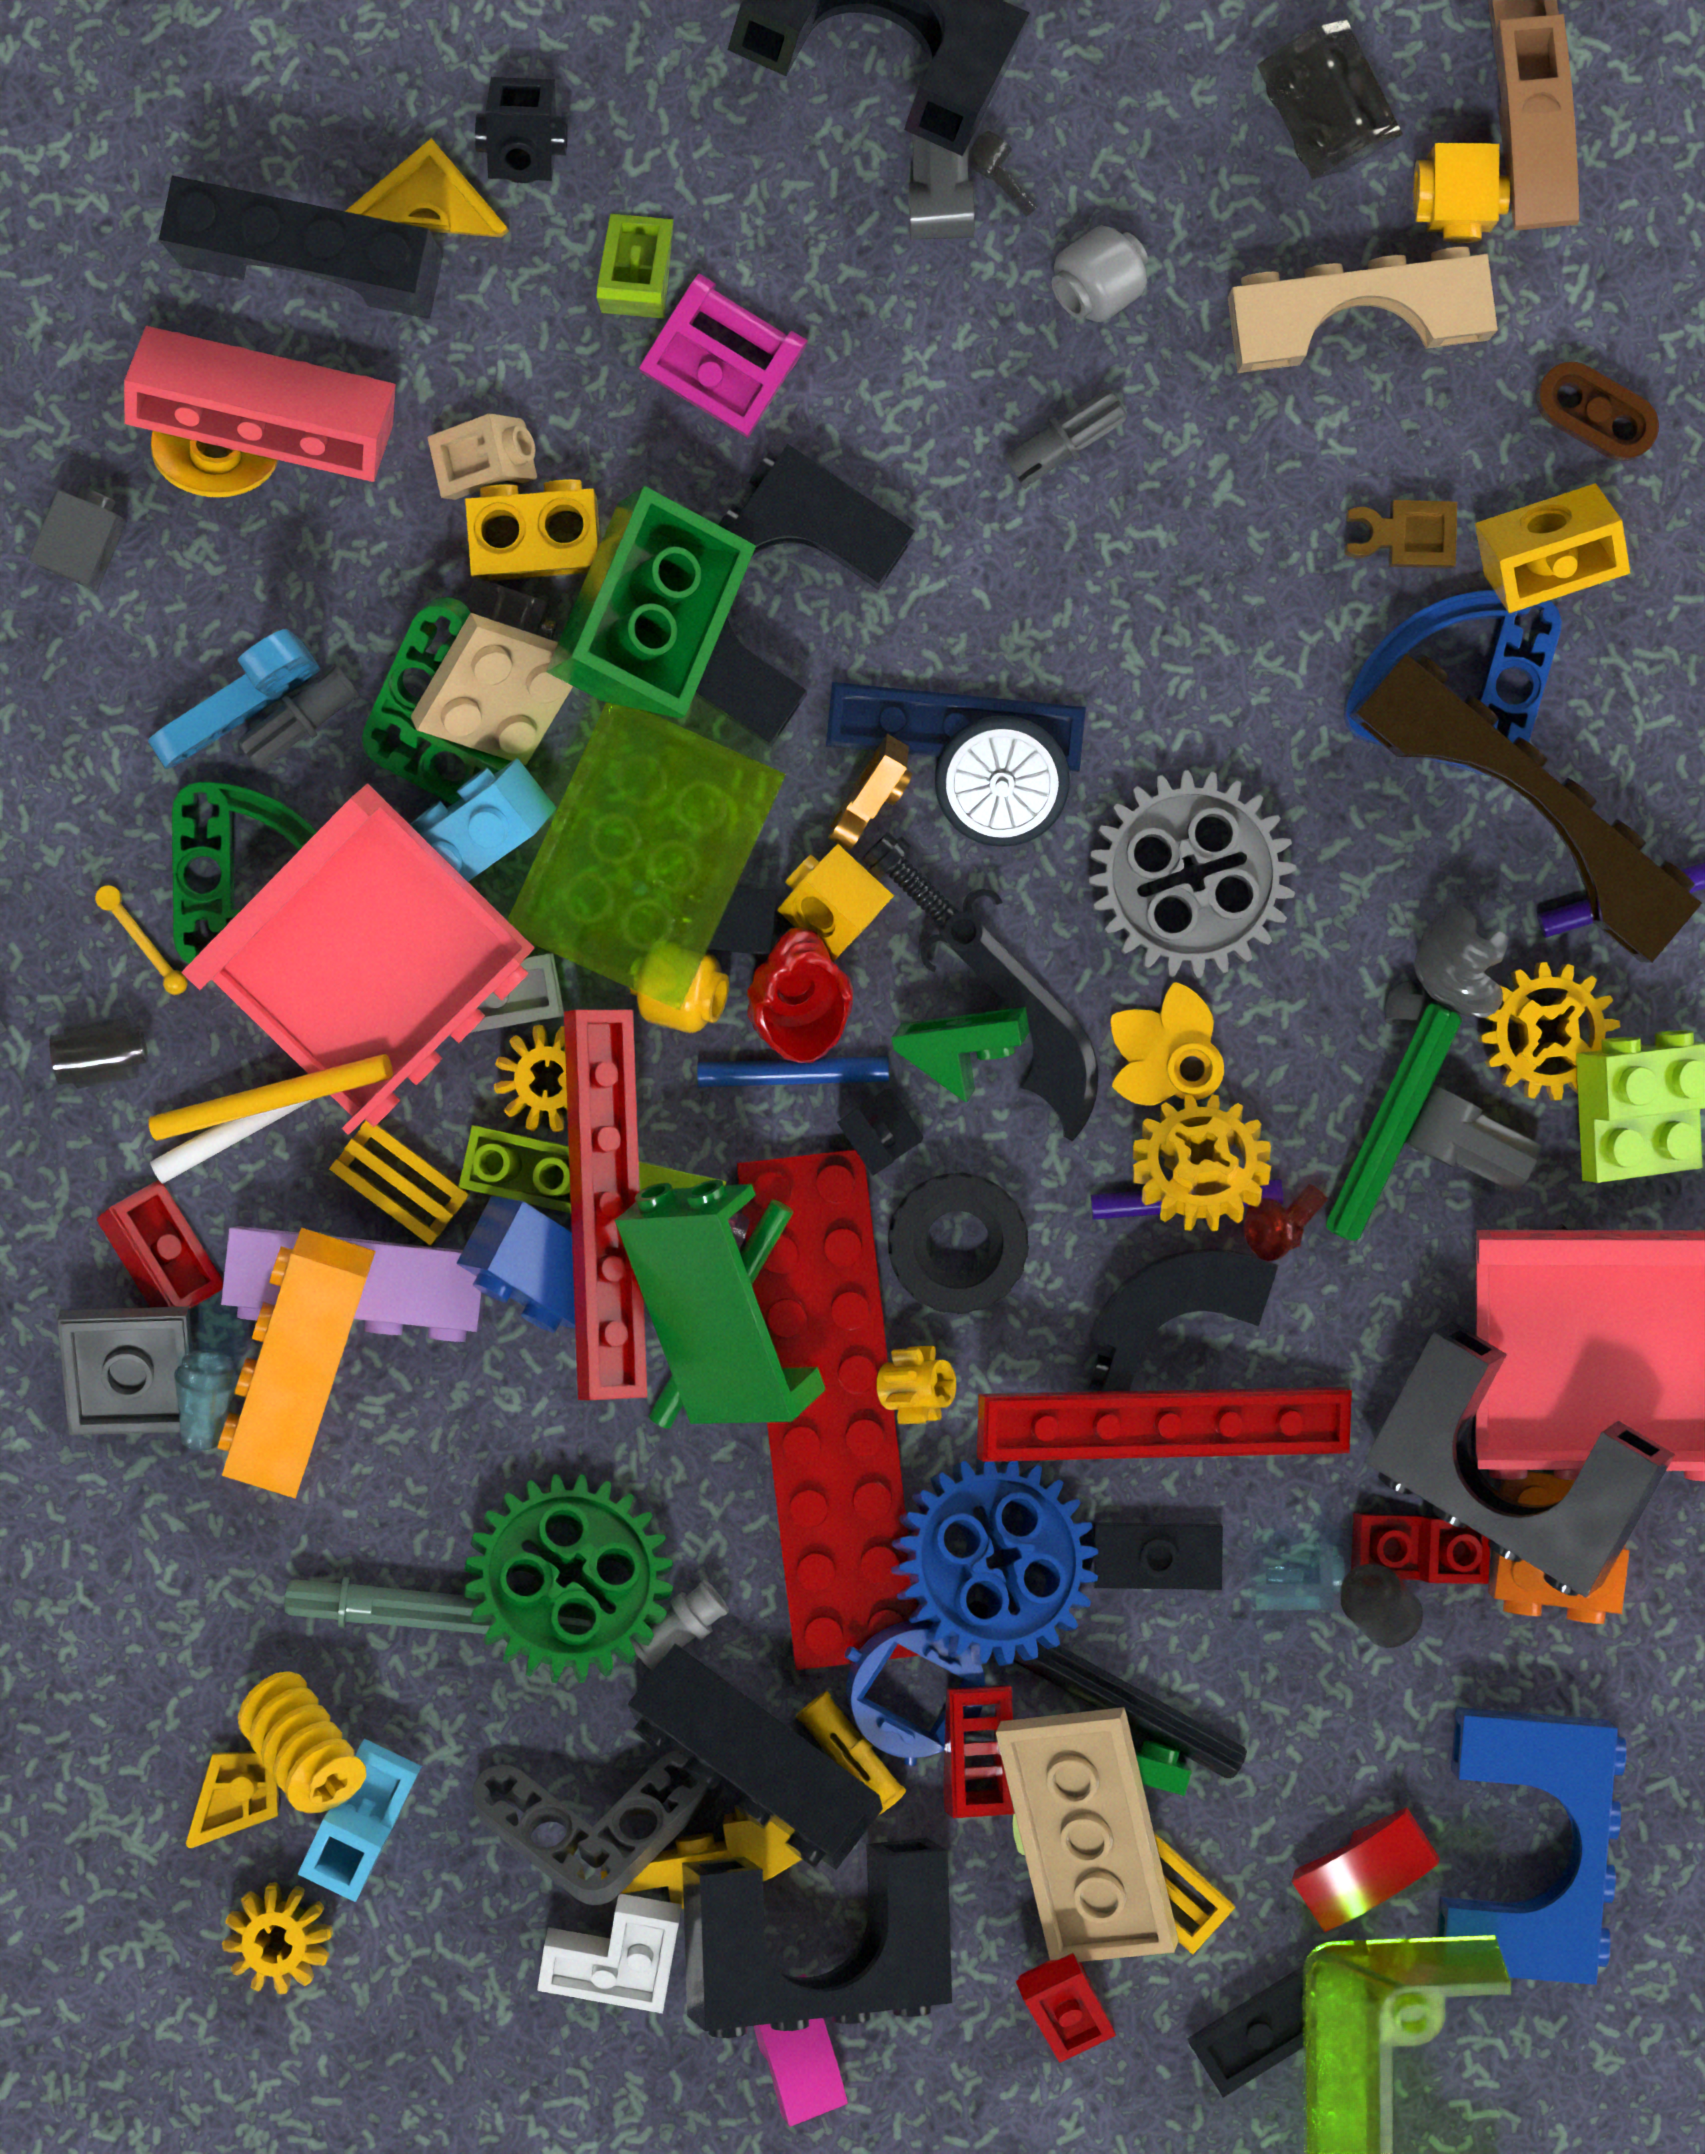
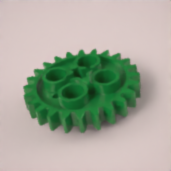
(532, 1621)

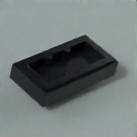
(1158, 1556)

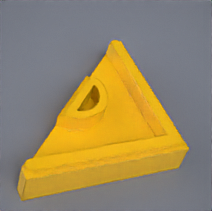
(430, 195)

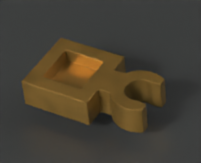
(1416, 533)
(880, 782)

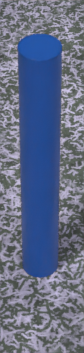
(792, 1073)

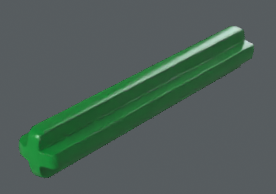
(1393, 1121)

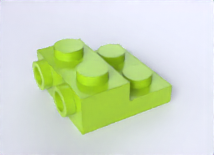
(1641, 1106)

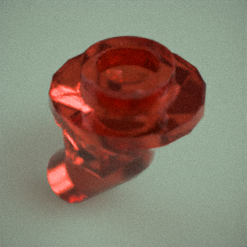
(1276, 1230)

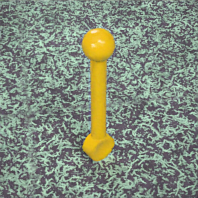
(110, 899)

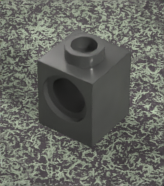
(79, 537)

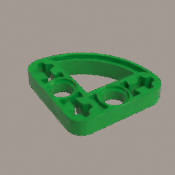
(218, 905)

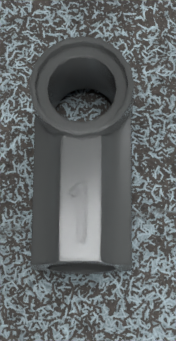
(940, 193)
(1458, 1134)

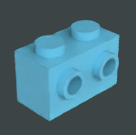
(488, 820)

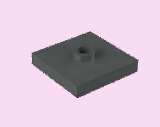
(122, 1368)

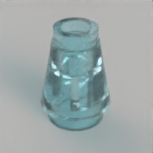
(204, 1396)

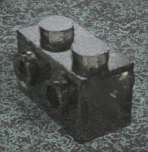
(1329, 99)

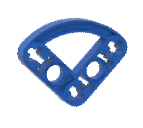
(1458, 610)

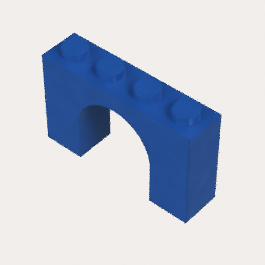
(1575, 1760)

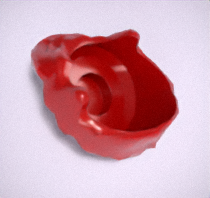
(800, 998)

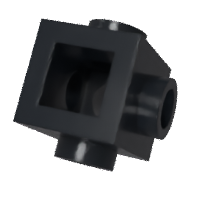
(521, 129)

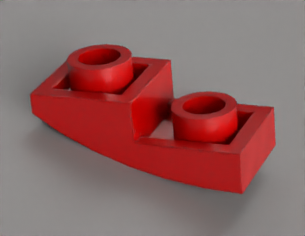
(1420, 1548)
(1367, 1871)

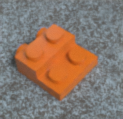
(1523, 1584)

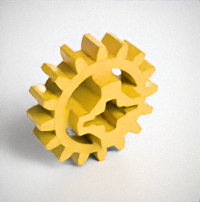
(1526, 1014)
(1204, 1171)

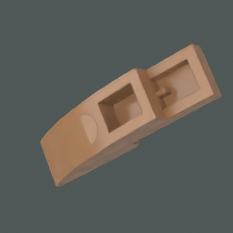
(1536, 112)

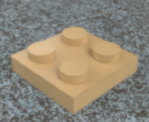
(493, 691)

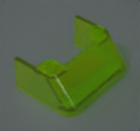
(1363, 2003)

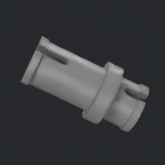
(687, 1619)

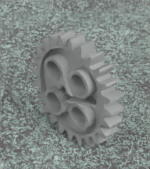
(1173, 820)

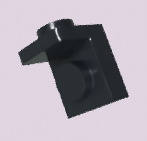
(880, 1131)

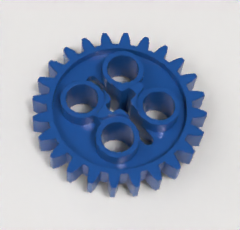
(943, 1580)

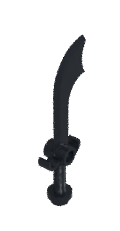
(1063, 1057)

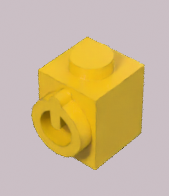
(1460, 190)

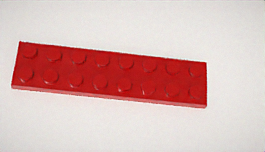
(841, 1455)

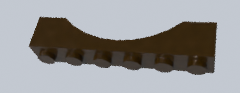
(1624, 888)

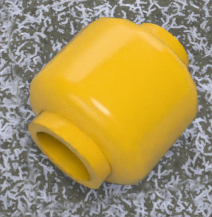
(702, 1004)

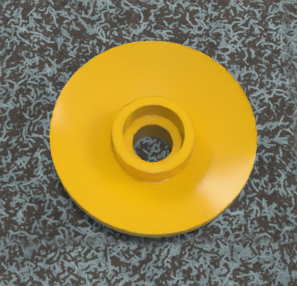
(208, 468)

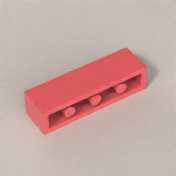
(259, 403)

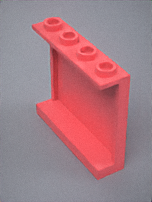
(365, 953)
(1591, 1338)

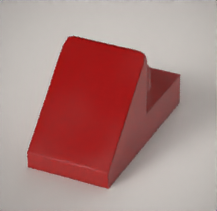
(1065, 2006)

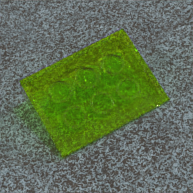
(645, 852)

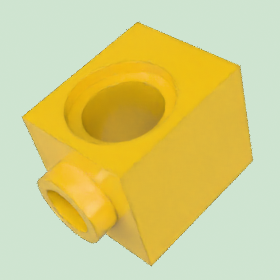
(834, 899)

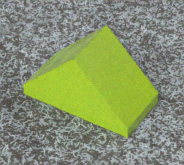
(635, 266)

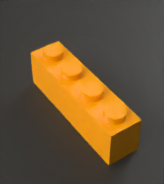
(296, 1363)

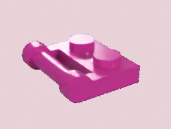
(712, 373)

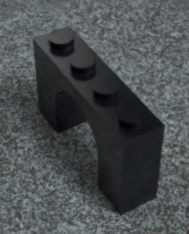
(963, 40)
(229, 228)
(807, 507)
(1430, 1453)
(896, 1966)

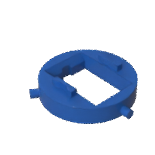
(884, 1728)

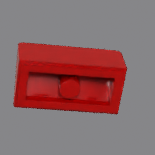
(160, 1249)

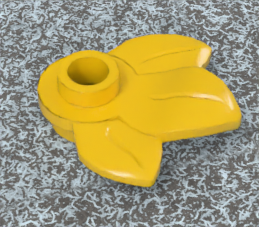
(1158, 1045)

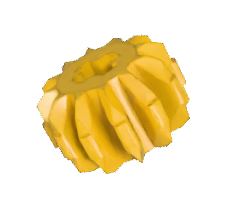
(526, 1077)
(299, 1934)

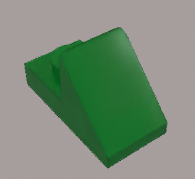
(943, 1044)

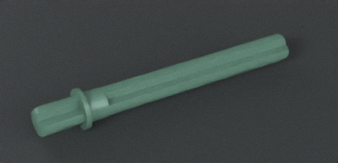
(398, 1607)

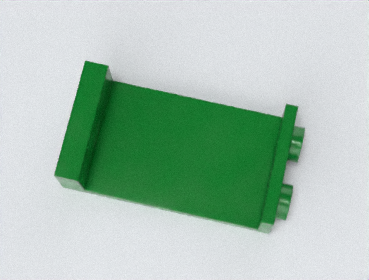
(708, 1307)

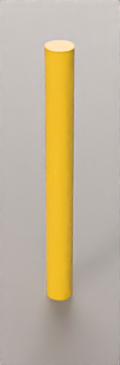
(271, 1097)

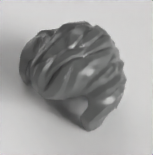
(1458, 963)

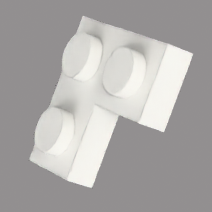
(619, 1971)

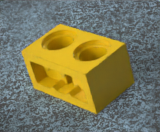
(534, 551)

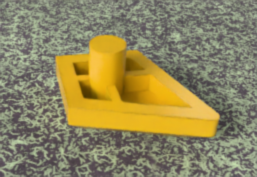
(233, 1797)

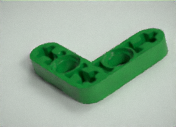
(396, 705)

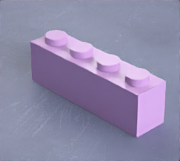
(402, 1287)

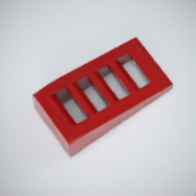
(975, 1803)

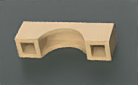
(1441, 300)

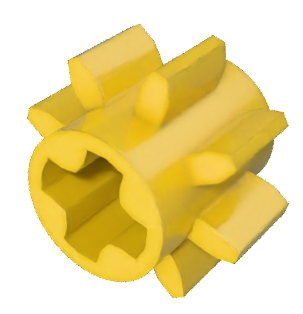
(916, 1384)

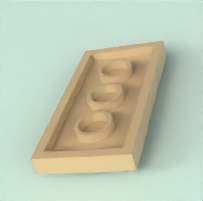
(1087, 1835)

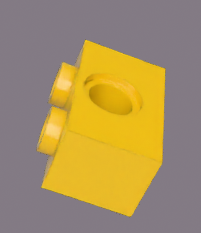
(1552, 548)

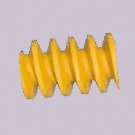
(300, 1744)

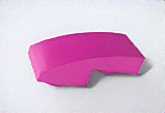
(802, 2070)

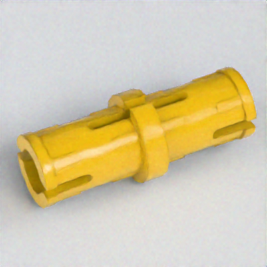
(827, 1722)

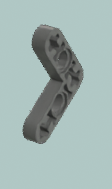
(597, 1844)

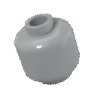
(1100, 274)

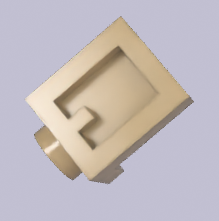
(482, 455)

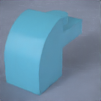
(359, 1828)

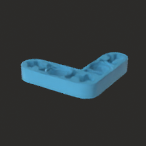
(272, 670)

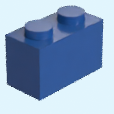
(525, 1259)

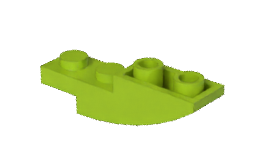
(539, 1169)

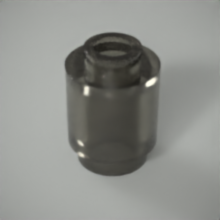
(98, 1052)
(1381, 1605)

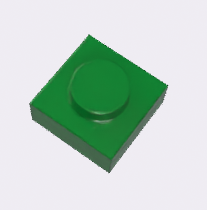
(1161, 1767)

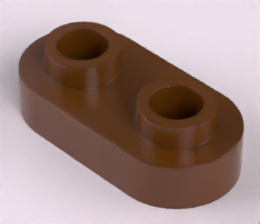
(1598, 406)

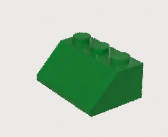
(651, 606)

